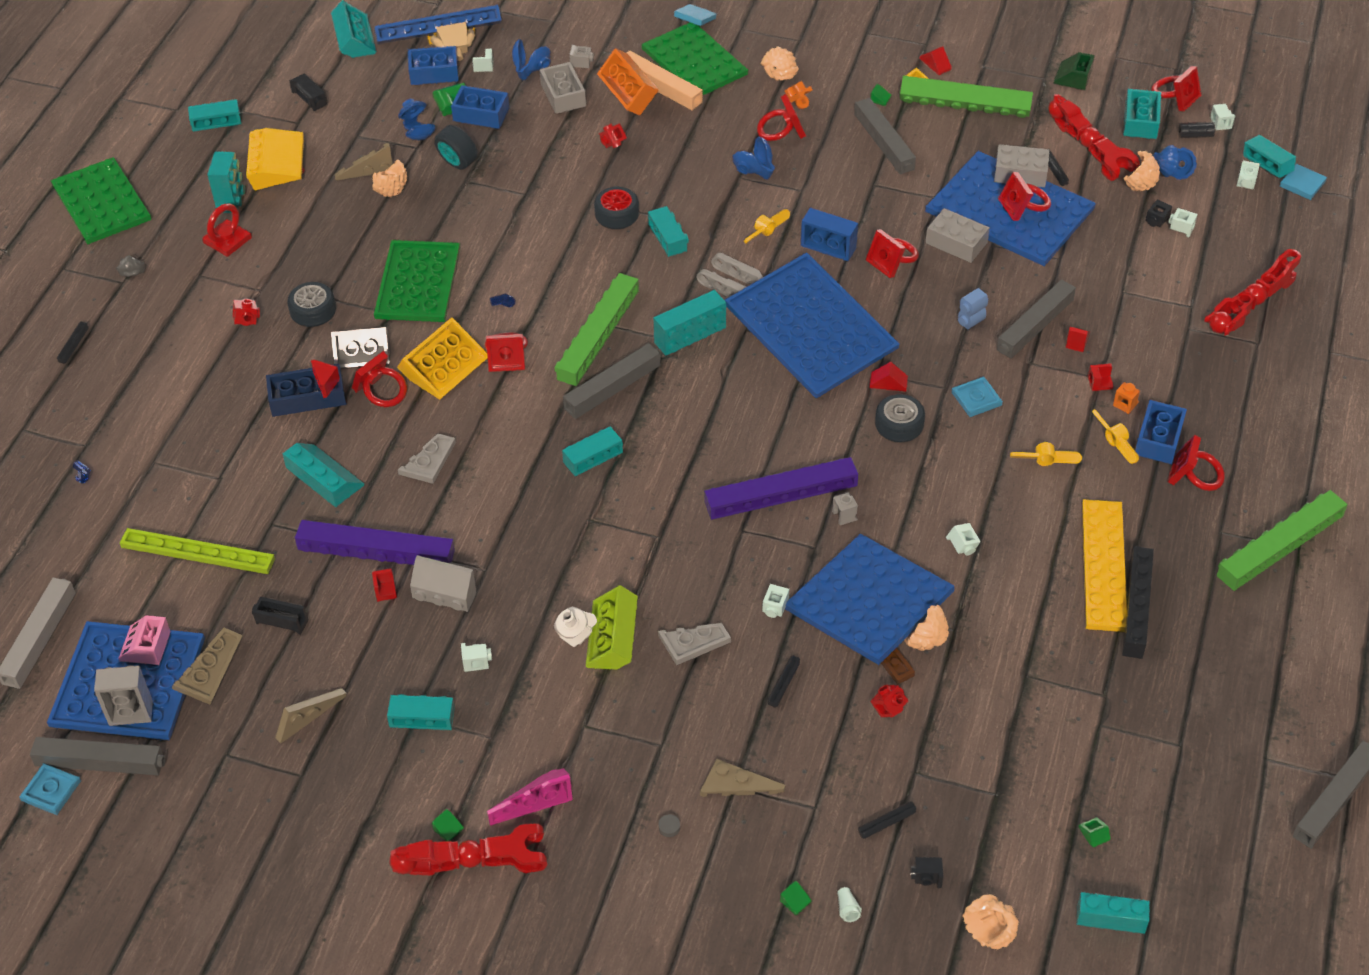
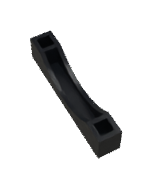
(1138, 603)

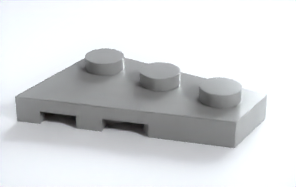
(430, 460)
(694, 642)

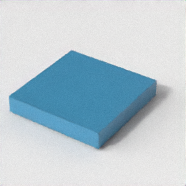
(695, 14)
(1303, 182)
(976, 396)
(50, 789)

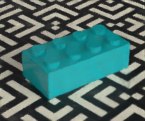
(689, 322)

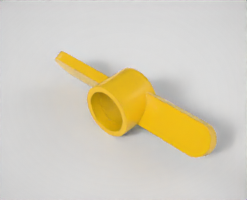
(767, 225)
(1118, 437)
(1047, 455)

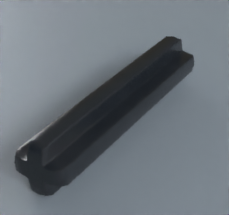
(1057, 170)
(72, 342)
(783, 681)
(887, 820)

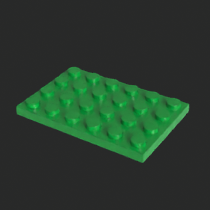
(695, 58)
(100, 200)
(417, 281)

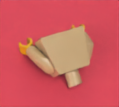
(453, 35)

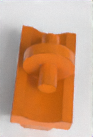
(797, 94)

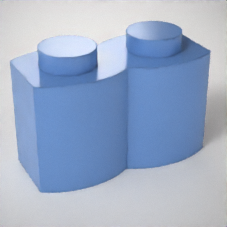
(973, 308)

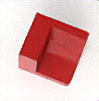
(1100, 377)
(384, 585)

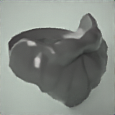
(130, 267)

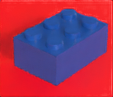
(433, 65)
(480, 106)
(829, 234)
(1160, 431)

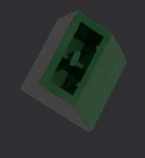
(1075, 71)

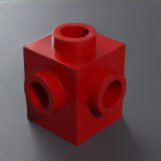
(612, 135)
(245, 312)
(889, 700)

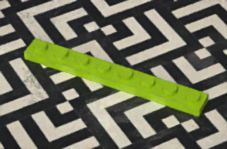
(197, 551)

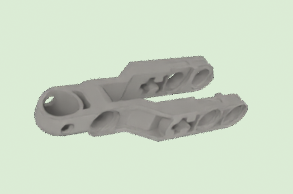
(729, 287)

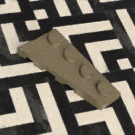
(209, 668)

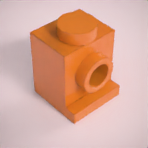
(1129, 393)

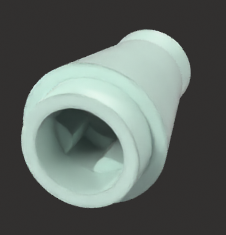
(848, 906)

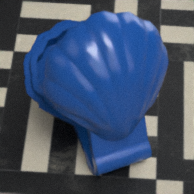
(538, 60)
(409, 113)
(1169, 162)
(760, 163)

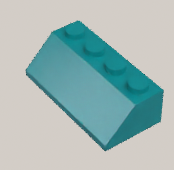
(352, 31)
(321, 473)

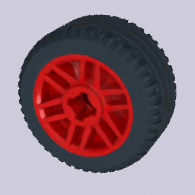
(616, 208)

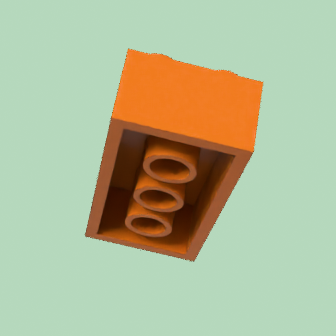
(627, 81)

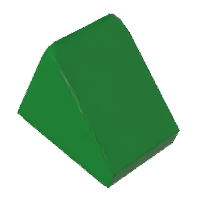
(880, 95)
(447, 825)
(1095, 832)
(795, 898)

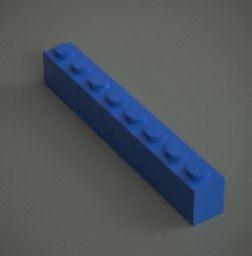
(427, 25)

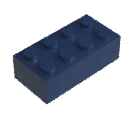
(299, 392)

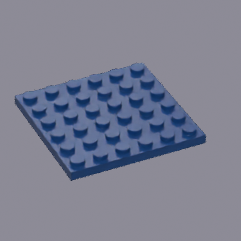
(869, 598)
(100, 648)

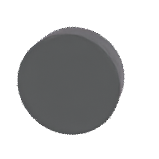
(669, 825)

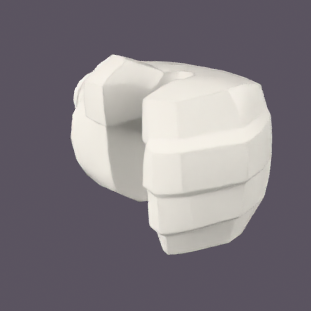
(574, 625)

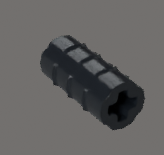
(1196, 130)

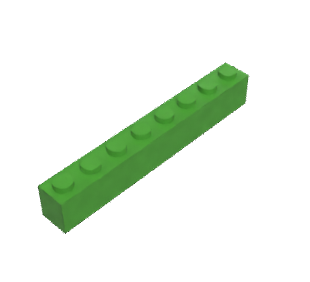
(966, 96)
(597, 329)
(1281, 540)

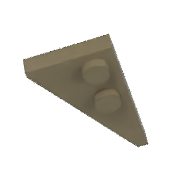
(368, 165)
(302, 713)
(731, 779)

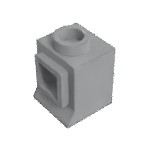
(581, 56)
(846, 507)

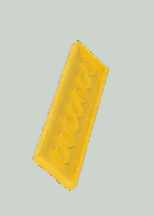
(1104, 565)

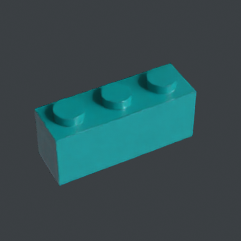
(214, 115)
(1269, 156)
(667, 231)
(592, 451)
(421, 712)
(1113, 912)

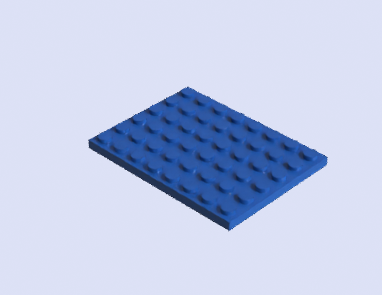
(1035, 234)
(811, 325)

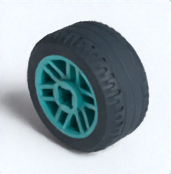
(455, 147)

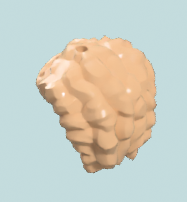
(783, 61)
(1145, 175)
(391, 180)
(930, 632)
(991, 922)

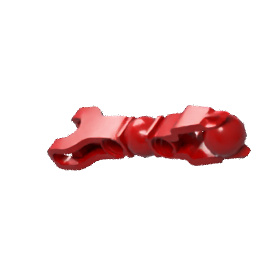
(1071, 120)
(1277, 277)
(431, 857)

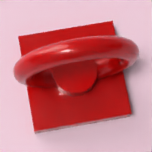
(1186, 88)
(790, 117)
(1017, 197)
(228, 235)
(887, 253)
(506, 351)
(371, 373)
(1186, 460)

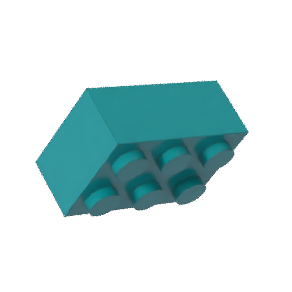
(1142, 113)
(226, 179)

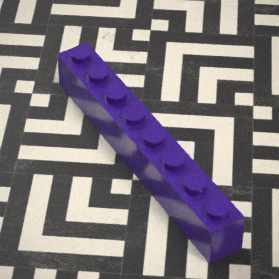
(780, 488)
(371, 543)

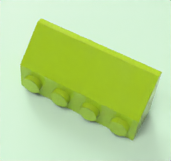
(613, 634)

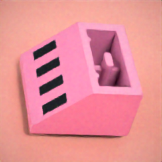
(146, 641)

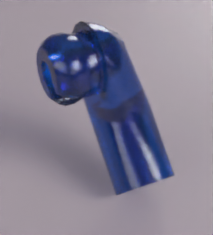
(503, 299)
(83, 472)

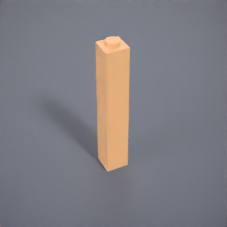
(670, 84)

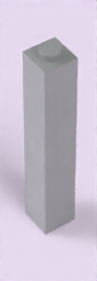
(36, 632)

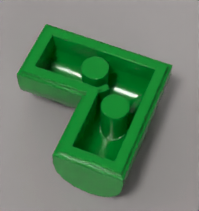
(445, 97)

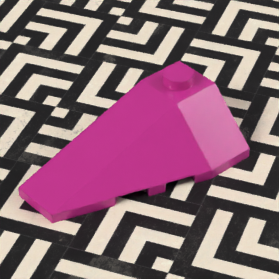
(540, 794)

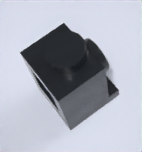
(1157, 218)
(927, 871)

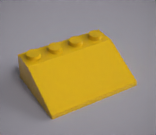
(274, 157)
(443, 359)

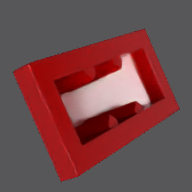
(937, 60)
(1077, 339)
(326, 376)
(889, 378)

